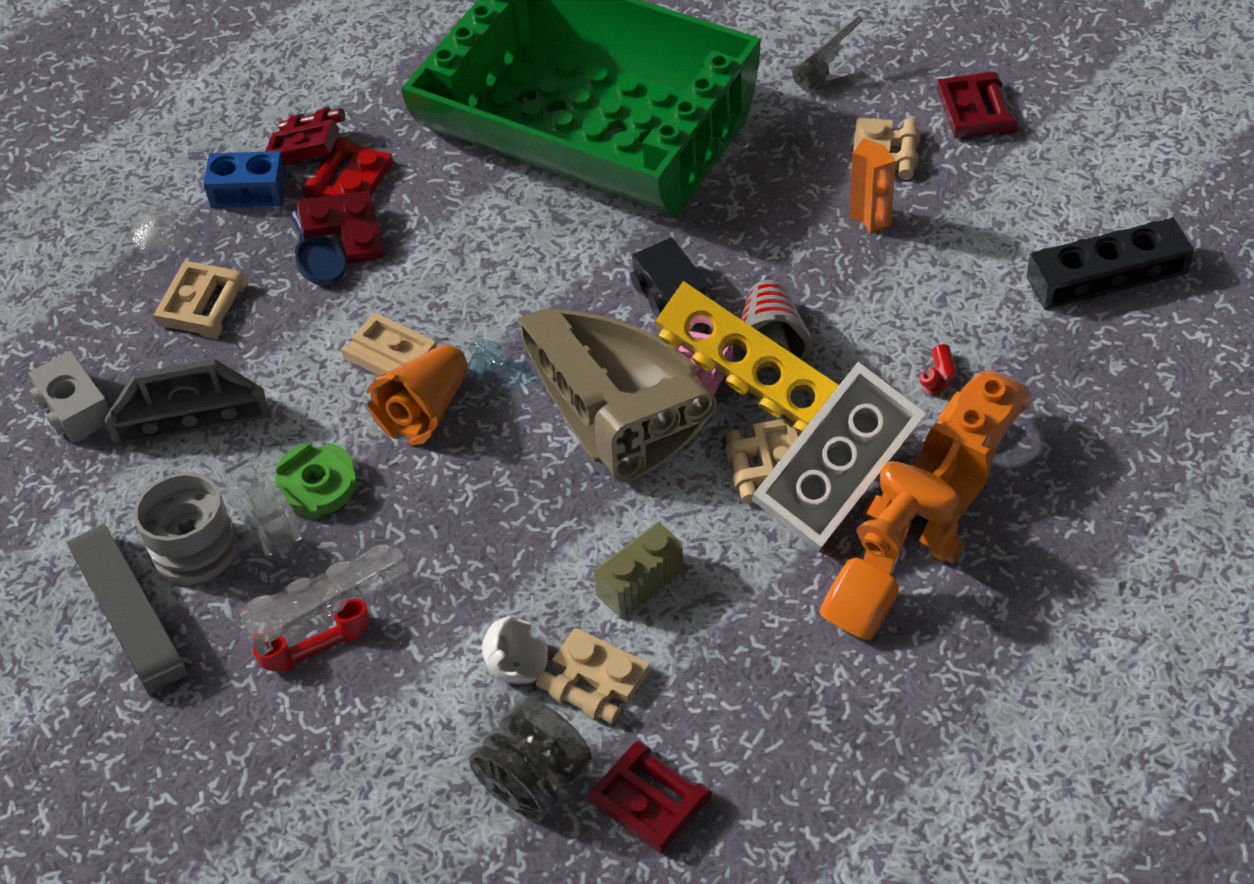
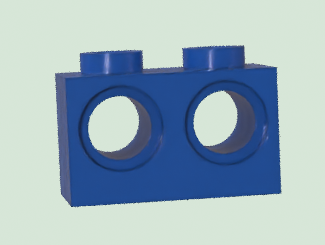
(245, 179)

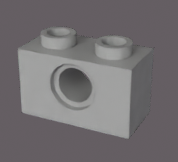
(70, 397)

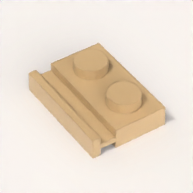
(385, 345)

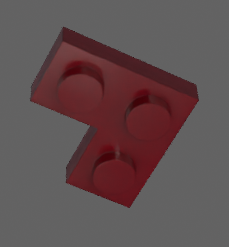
(347, 215)

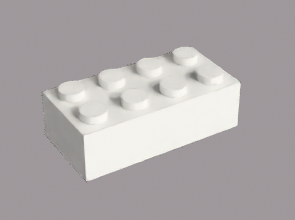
(838, 456)

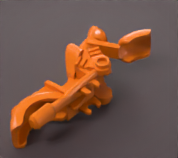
(935, 486)

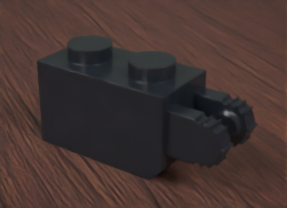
(661, 271)

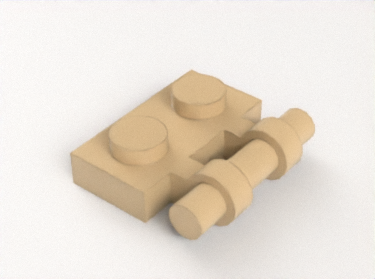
(881, 132)
(769, 442)
(598, 665)

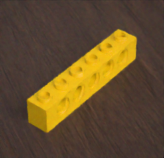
(692, 307)

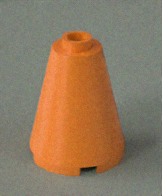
(417, 393)

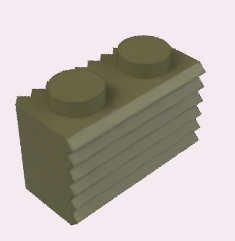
(639, 570)

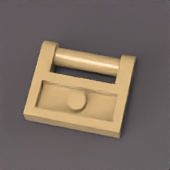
(191, 292)

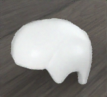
(509, 642)

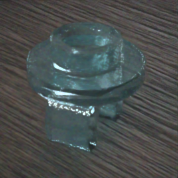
(484, 356)

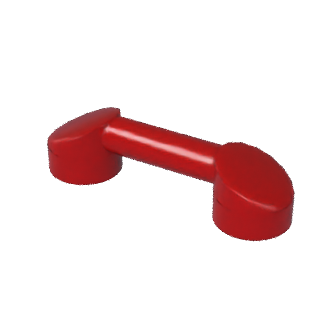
(350, 624)

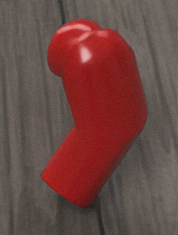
(943, 373)

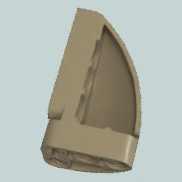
(617, 388)

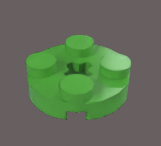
(322, 497)

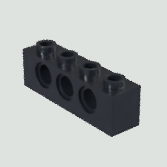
(1109, 263)

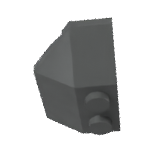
(184, 401)

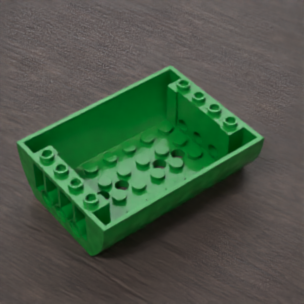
(610, 68)

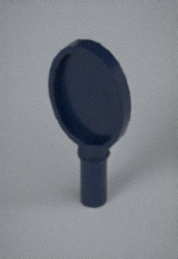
(318, 257)

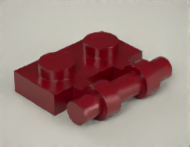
(306, 135)

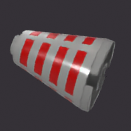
(776, 317)

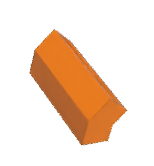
(872, 185)

